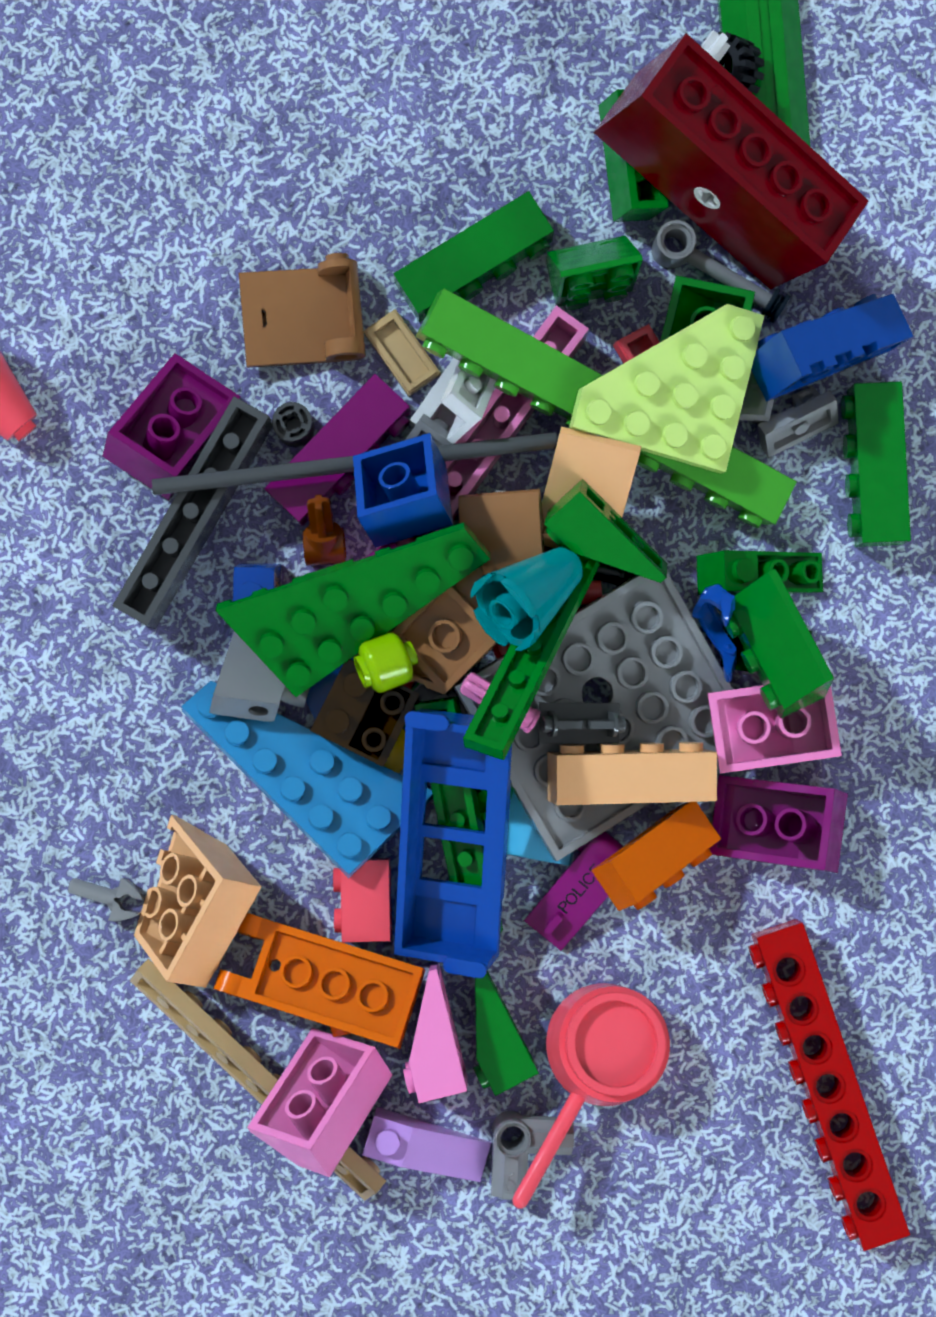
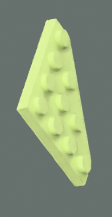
(680, 393)

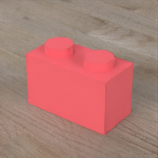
(364, 902)

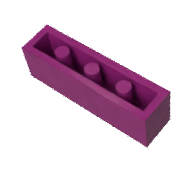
(355, 429)

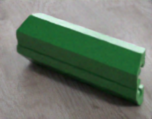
(777, 33)

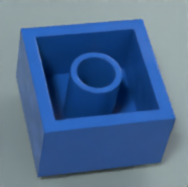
(402, 490)

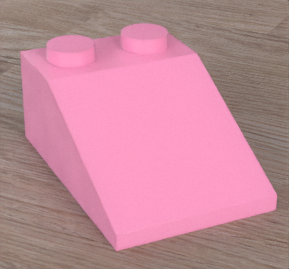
(755, 737)
(436, 1058)

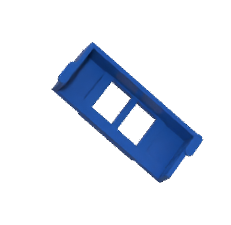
(443, 917)

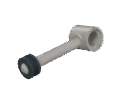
(773, 304)

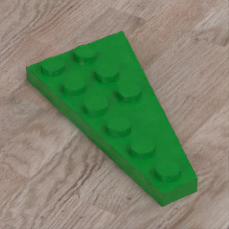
(327, 614)

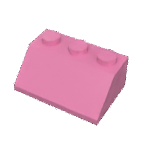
(321, 1100)

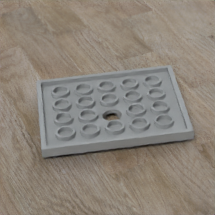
(657, 671)

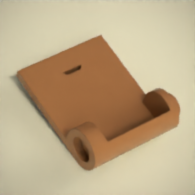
(308, 314)

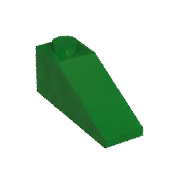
(598, 532)
(499, 1045)

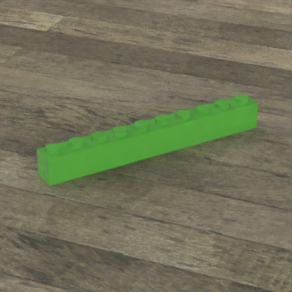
(552, 383)

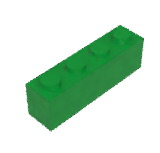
(477, 255)
(877, 464)

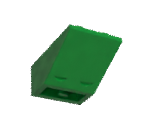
(593, 272)

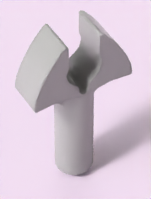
(108, 896)

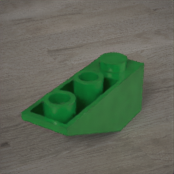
(738, 569)

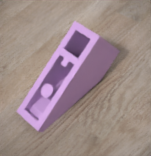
(425, 1146)

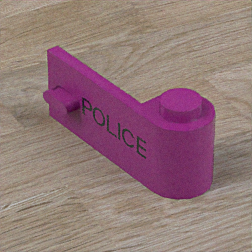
(574, 894)

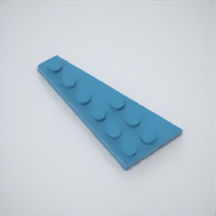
(324, 789)

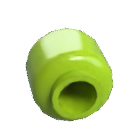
(385, 662)

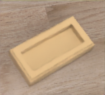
(401, 352)

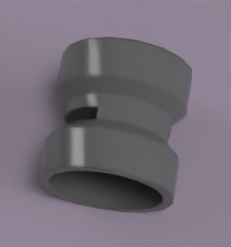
(298, 430)

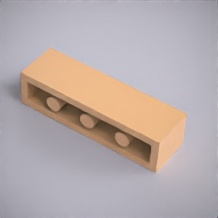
(631, 775)

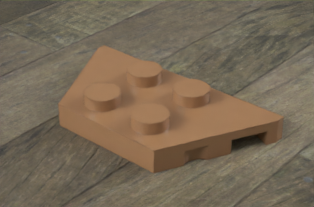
(447, 636)

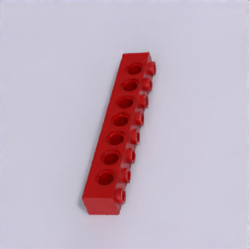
(884, 1218)

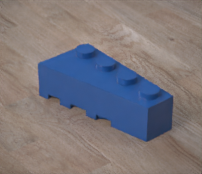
(829, 345)

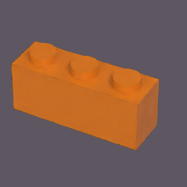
(657, 857)

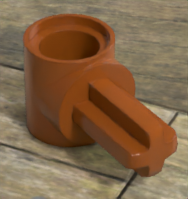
(323, 537)

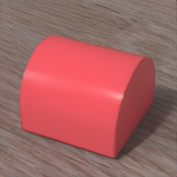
(635, 343)

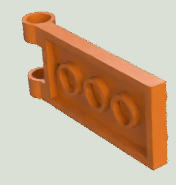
(327, 982)

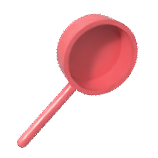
(604, 1051)

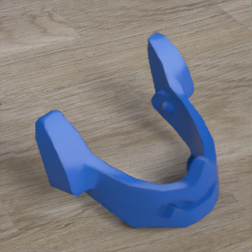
(714, 623)

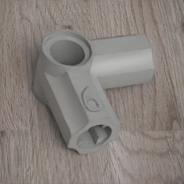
(511, 1157)

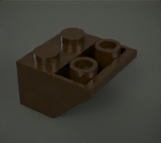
(362, 717)

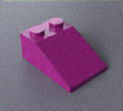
(168, 423)
(779, 823)

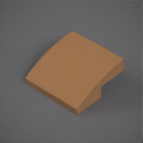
(506, 524)

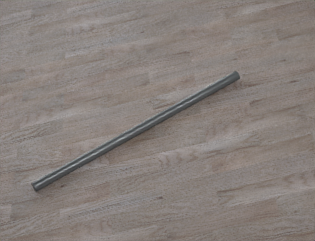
(342, 465)

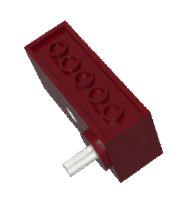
(731, 162)

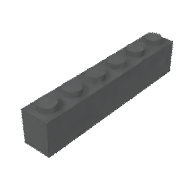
(192, 516)

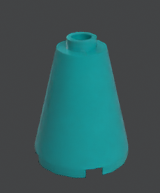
(525, 596)

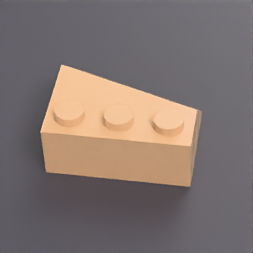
(195, 905)

